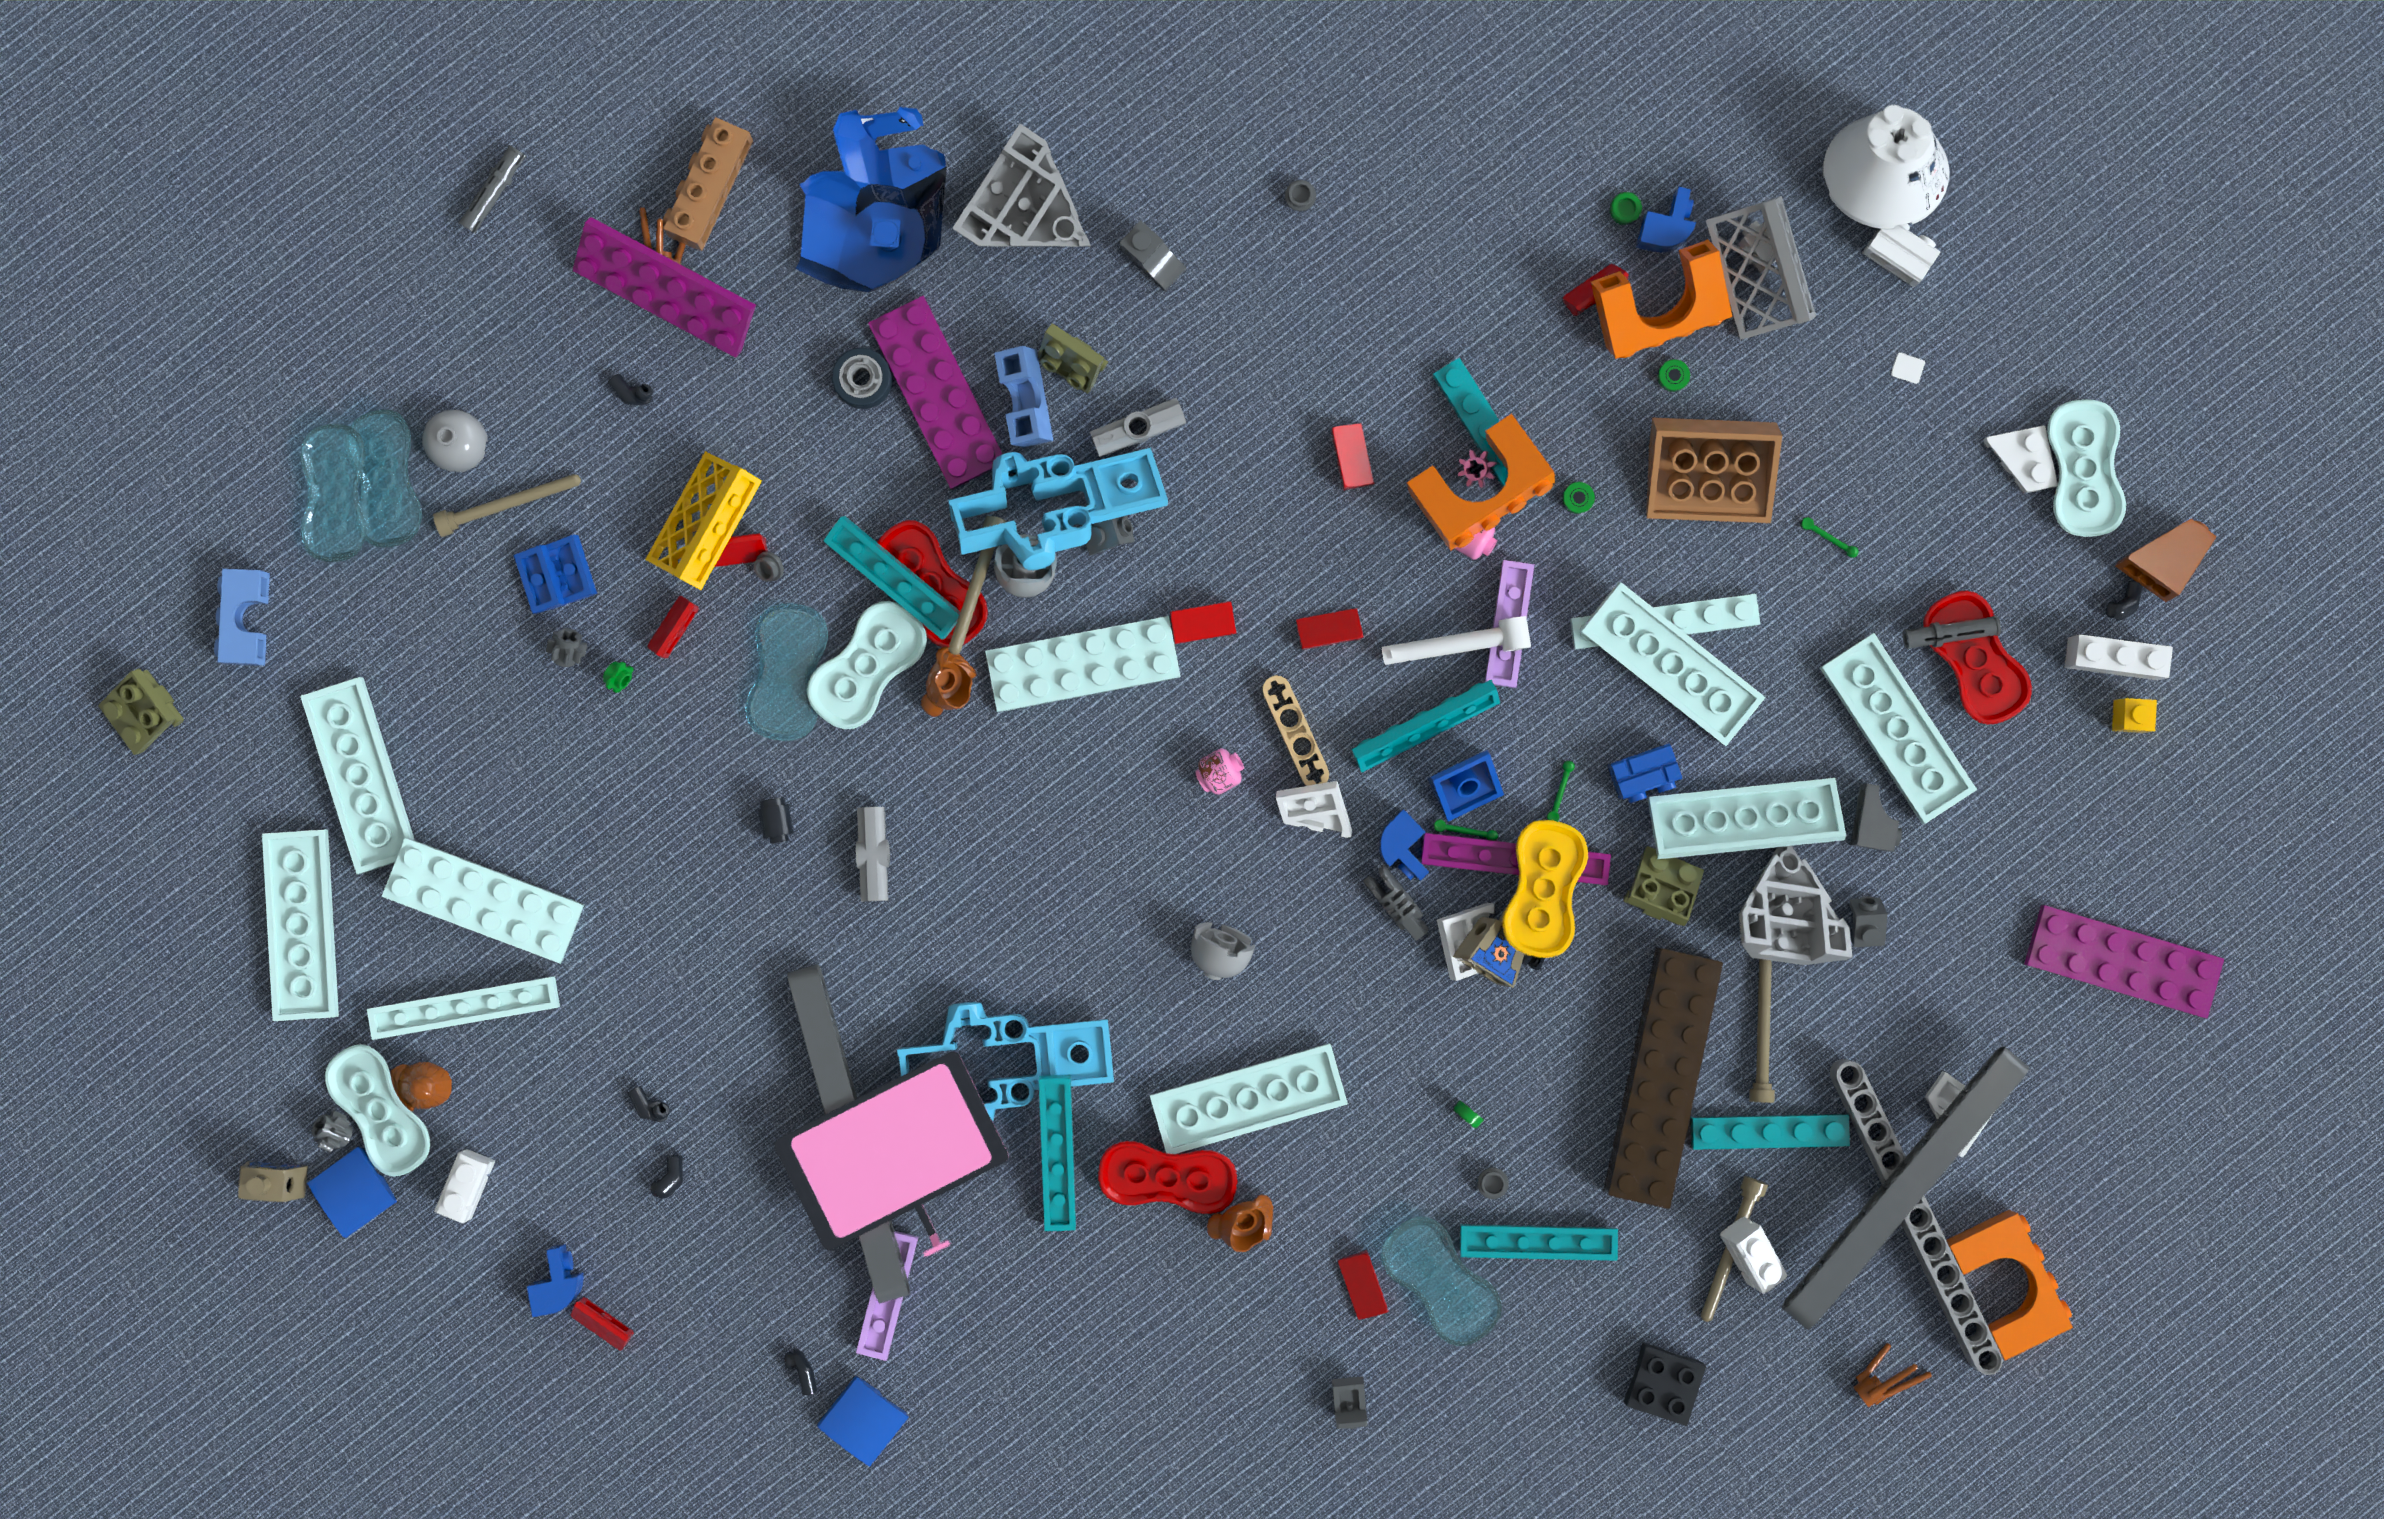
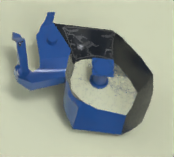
(879, 212)

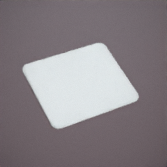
(1908, 368)

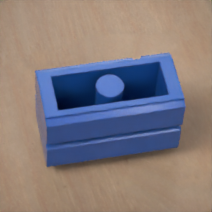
(1645, 772)

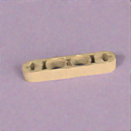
(1300, 730)

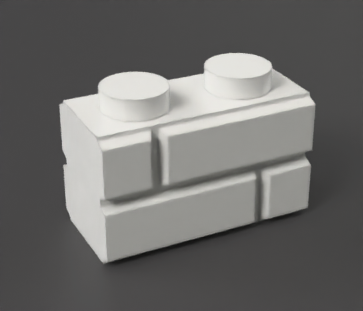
(1902, 253)
(464, 1186)
(1753, 1255)

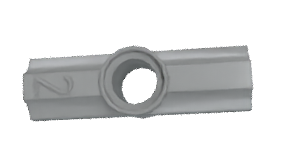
(1157, 418)
(872, 854)

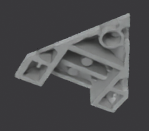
(1022, 201)
(1792, 916)

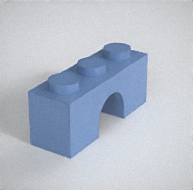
(1021, 374)
(238, 591)

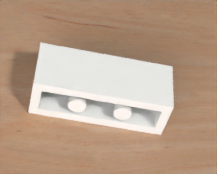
(2118, 657)

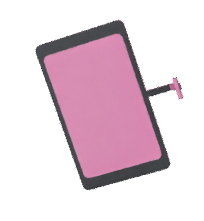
(891, 1152)

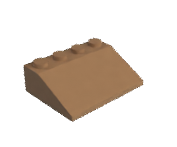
(1712, 470)

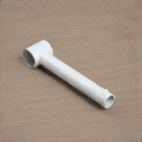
(1510, 634)

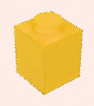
(2134, 715)

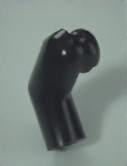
(630, 394)
(2128, 605)
(646, 1108)
(671, 1181)
(805, 1372)

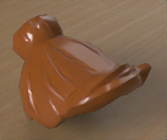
(947, 683)
(421, 1085)
(1243, 1224)

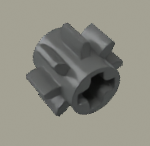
(566, 647)
(332, 1131)

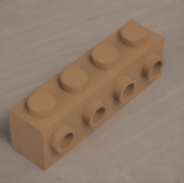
(707, 183)

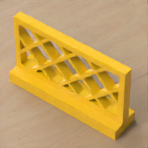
(714, 525)

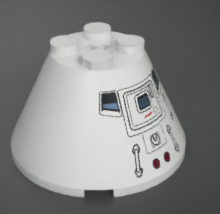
(1886, 169)

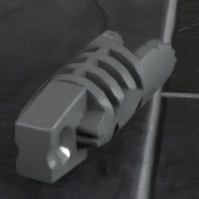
(1398, 903)

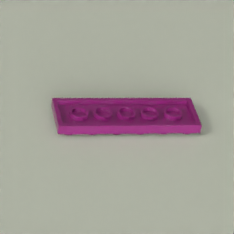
(663, 287)
(936, 392)
(2124, 961)

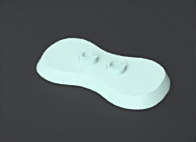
(2088, 491)
(851, 684)
(364, 1088)

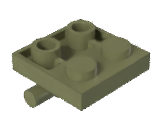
(1070, 358)
(140, 710)
(1664, 887)

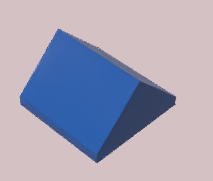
(1466, 785)

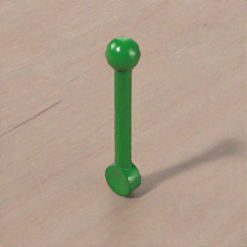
(1808, 523)
(1568, 766)
(1440, 826)

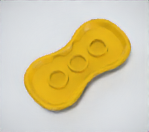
(1540, 913)

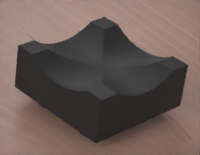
(1665, 1384)

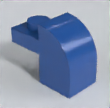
(1664, 232)
(1396, 840)
(561, 1290)

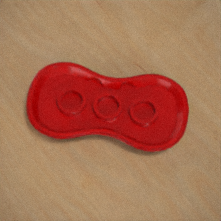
(921, 553)
(1988, 678)
(1194, 1180)

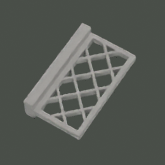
(1787, 261)

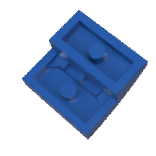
(555, 574)
(352, 1192)
(862, 1421)

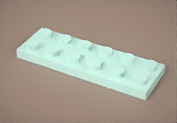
(1672, 663)
(1082, 664)
(1898, 728)
(358, 773)
(1746, 818)
(483, 900)
(300, 925)
(1248, 1099)

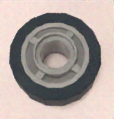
(852, 363)

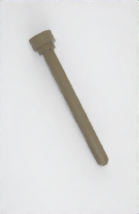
(447, 522)
(973, 592)
(1762, 1089)
(1752, 1191)

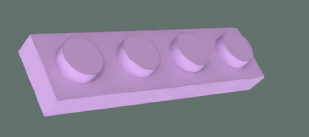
(1511, 602)
(882, 1318)

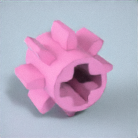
(1469, 464)

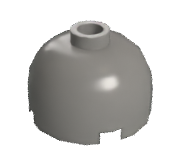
(454, 440)
(1016, 578)
(1220, 952)

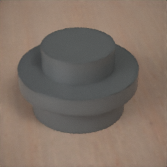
(1300, 195)
(768, 566)
(1493, 1183)

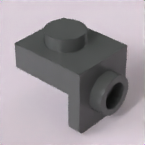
(1109, 535)
(1868, 922)
(1349, 1402)

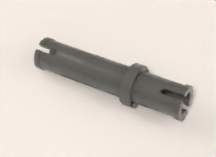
(492, 189)
(1951, 632)

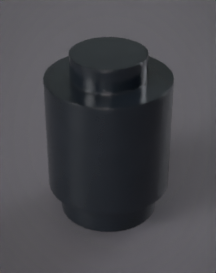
(775, 820)

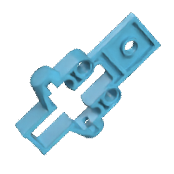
(1097, 480)
(1051, 1044)

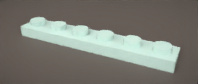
(1693, 617)
(463, 1008)

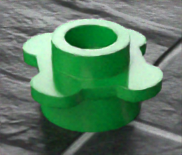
(617, 676)

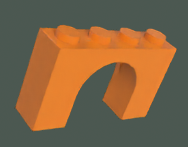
(1702, 304)
(1460, 519)
(2042, 1312)

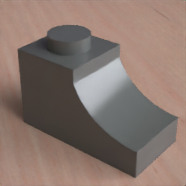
(1152, 256)
(1871, 823)

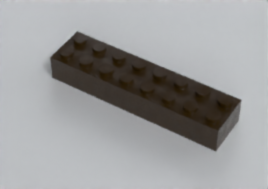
(1662, 1078)

